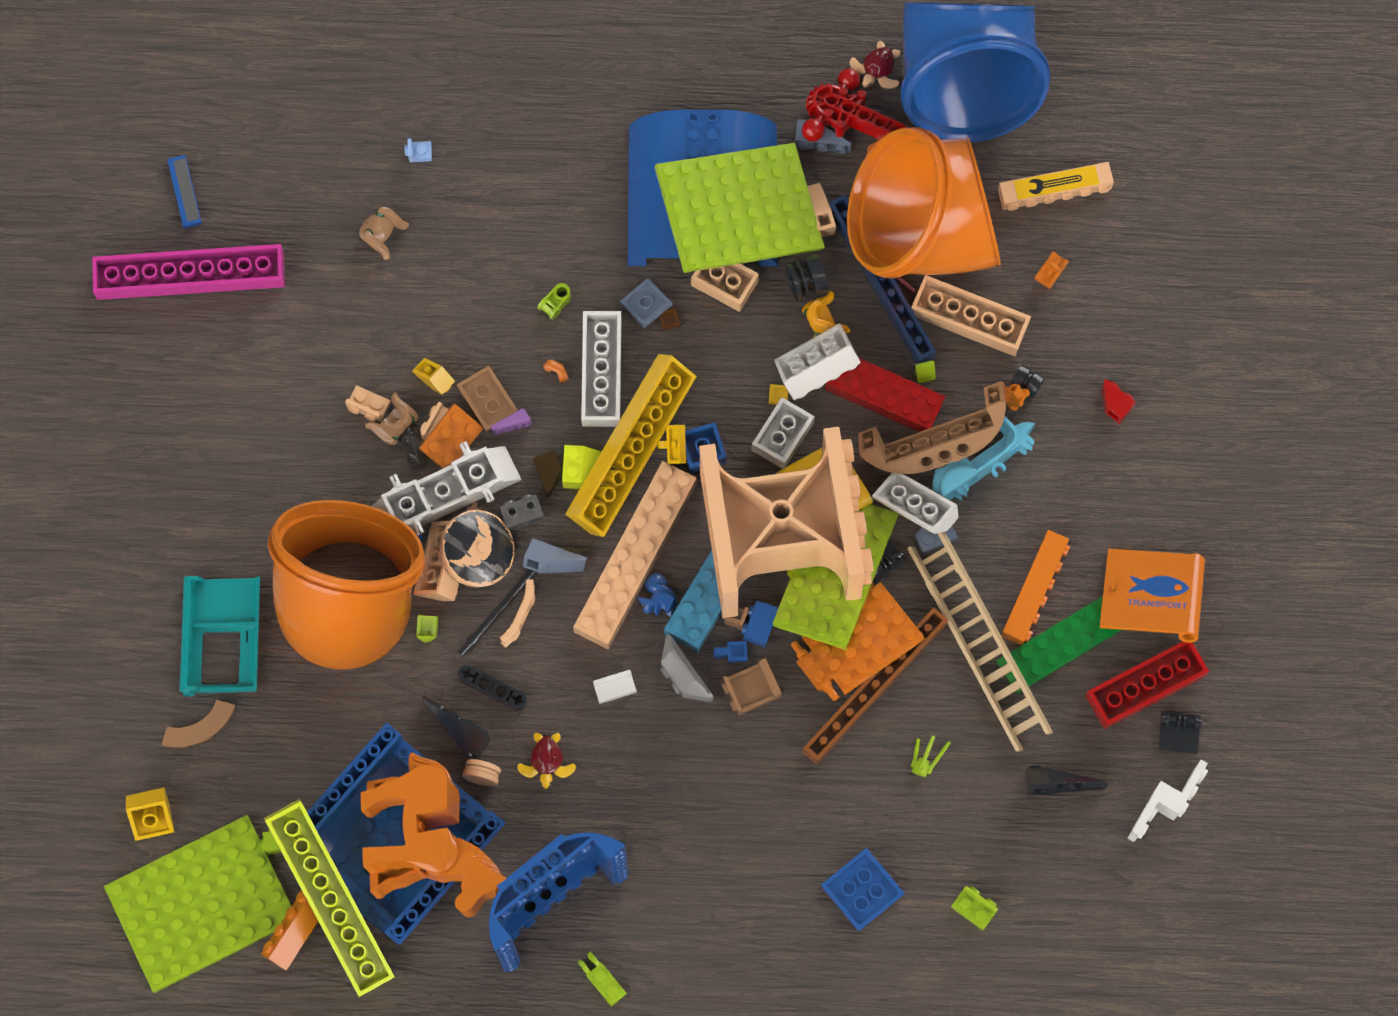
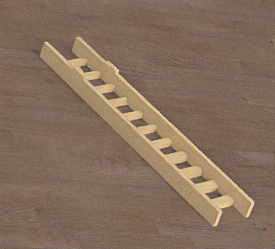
(975, 665)

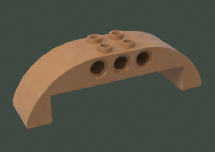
(940, 443)

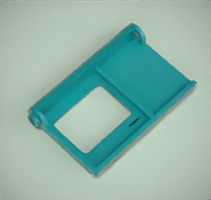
(215, 608)

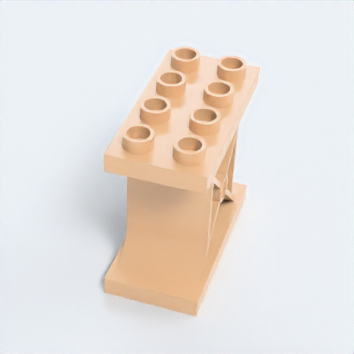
(786, 521)

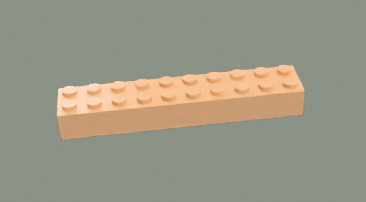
(635, 555)

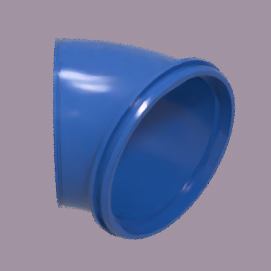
(971, 68)

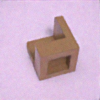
(737, 621)

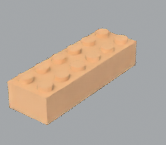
(970, 315)

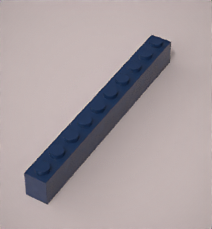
(890, 297)

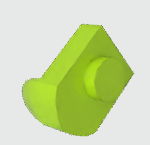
(427, 628)

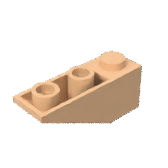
(822, 210)

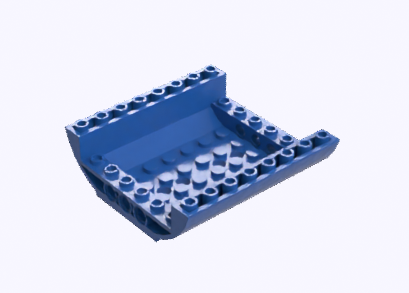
(348, 830)
(565, 857)

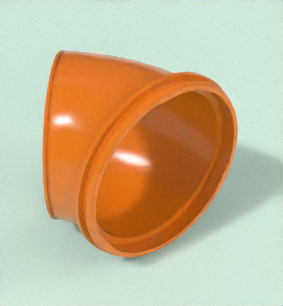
(920, 208)
(335, 618)

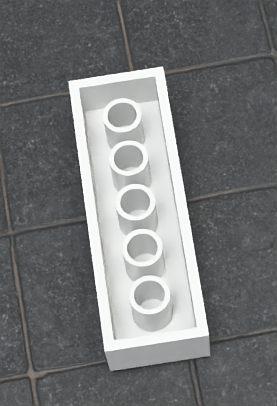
(601, 368)

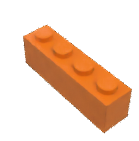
(291, 933)

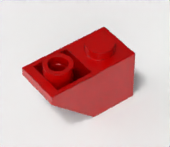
(1116, 402)

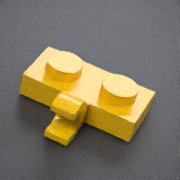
(675, 444)

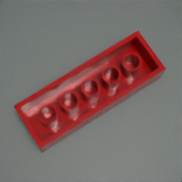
(888, 395)
(1146, 683)

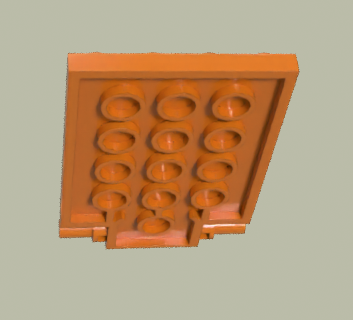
(878, 639)

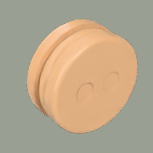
(481, 772)

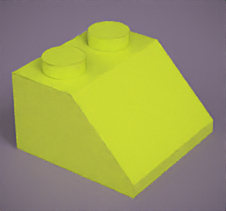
(577, 465)

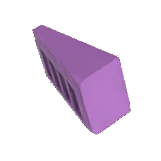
(513, 422)

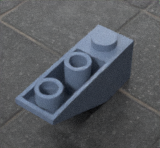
(827, 142)
(551, 559)

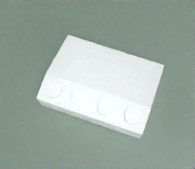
(817, 362)

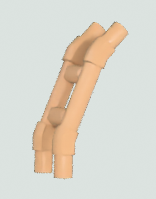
(515, 628)

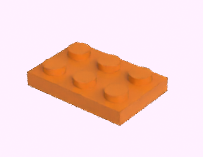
(448, 434)

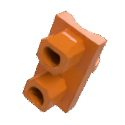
(1051, 270)
(1015, 396)

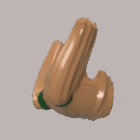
(379, 227)
(395, 423)

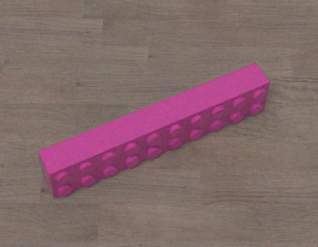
(188, 272)

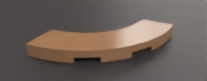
(201, 731)

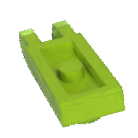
(603, 981)

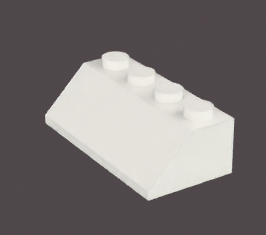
(917, 503)

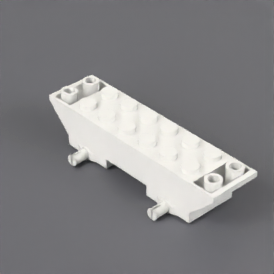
(450, 489)

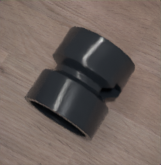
(1028, 380)

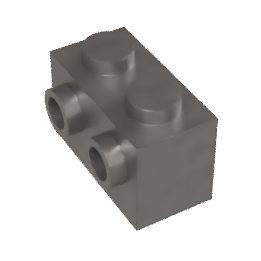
(522, 512)

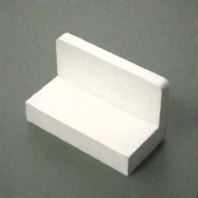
(614, 686)

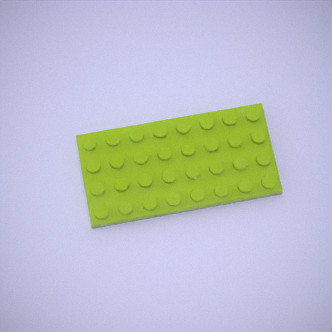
(816, 597)

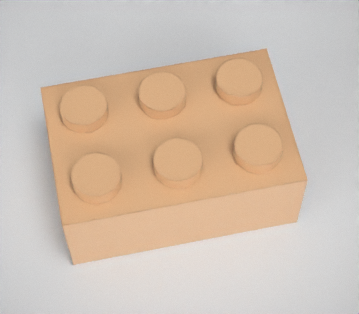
(727, 284)

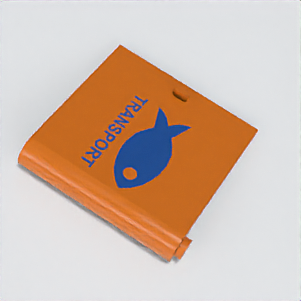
(1153, 592)

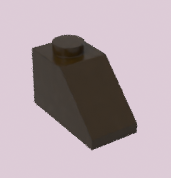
(549, 470)

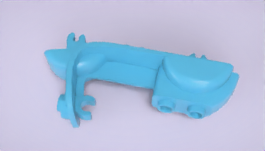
(958, 476)

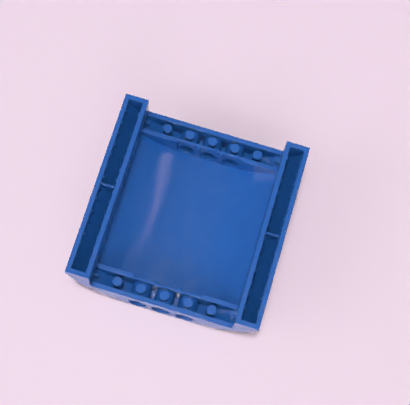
(676, 137)

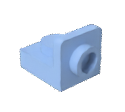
(418, 151)

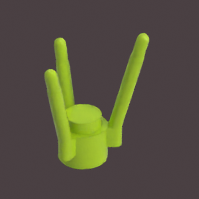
(922, 766)

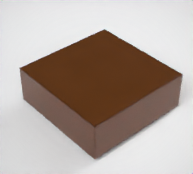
(669, 319)

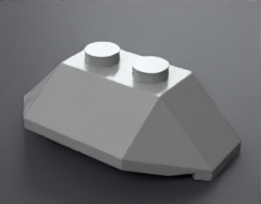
(682, 674)

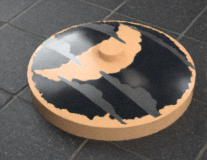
(477, 548)

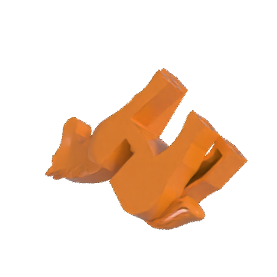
(428, 803)

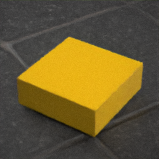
(776, 393)

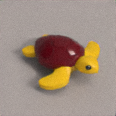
(546, 760)

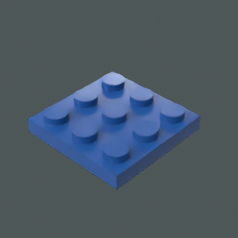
(862, 889)

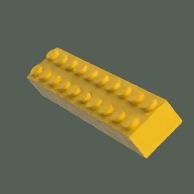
(630, 445)

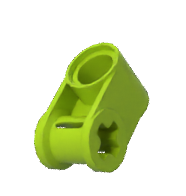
(552, 303)

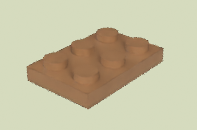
(486, 398)

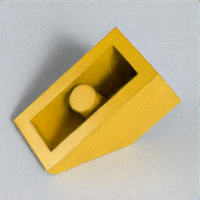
(434, 376)

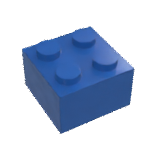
(702, 436)

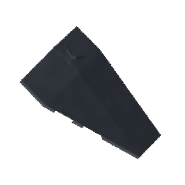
(466, 734)
(1051, 781)

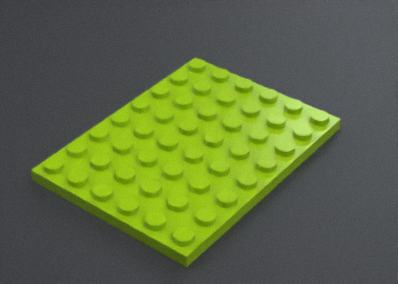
(739, 207)
(199, 903)

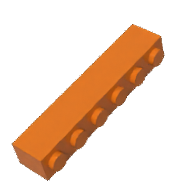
(1035, 587)

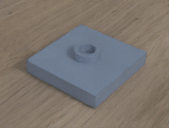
(646, 303)

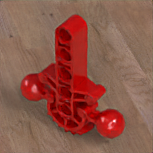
(847, 110)

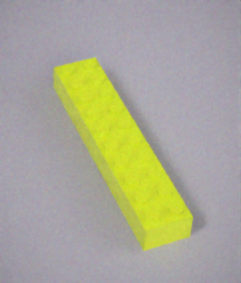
(329, 897)

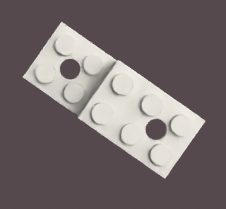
(1168, 801)

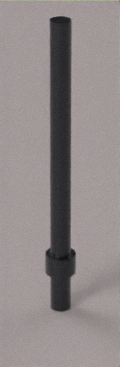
(473, 638)

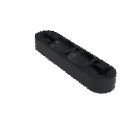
(493, 686)

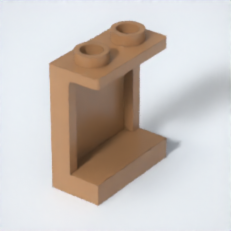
(751, 687)

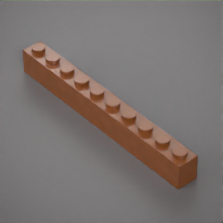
(870, 692)

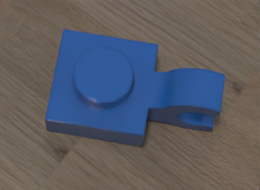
(735, 651)

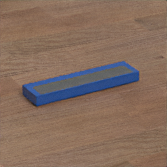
(184, 191)

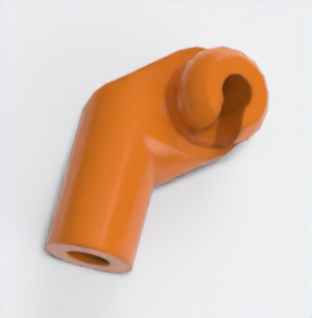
(552, 365)

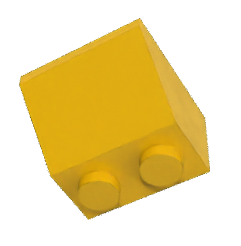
(149, 814)

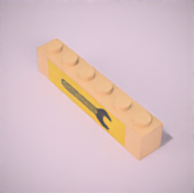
(1055, 186)

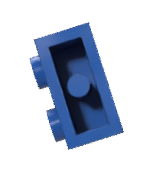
(760, 623)

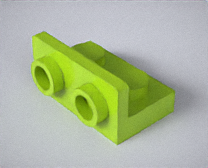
(975, 907)

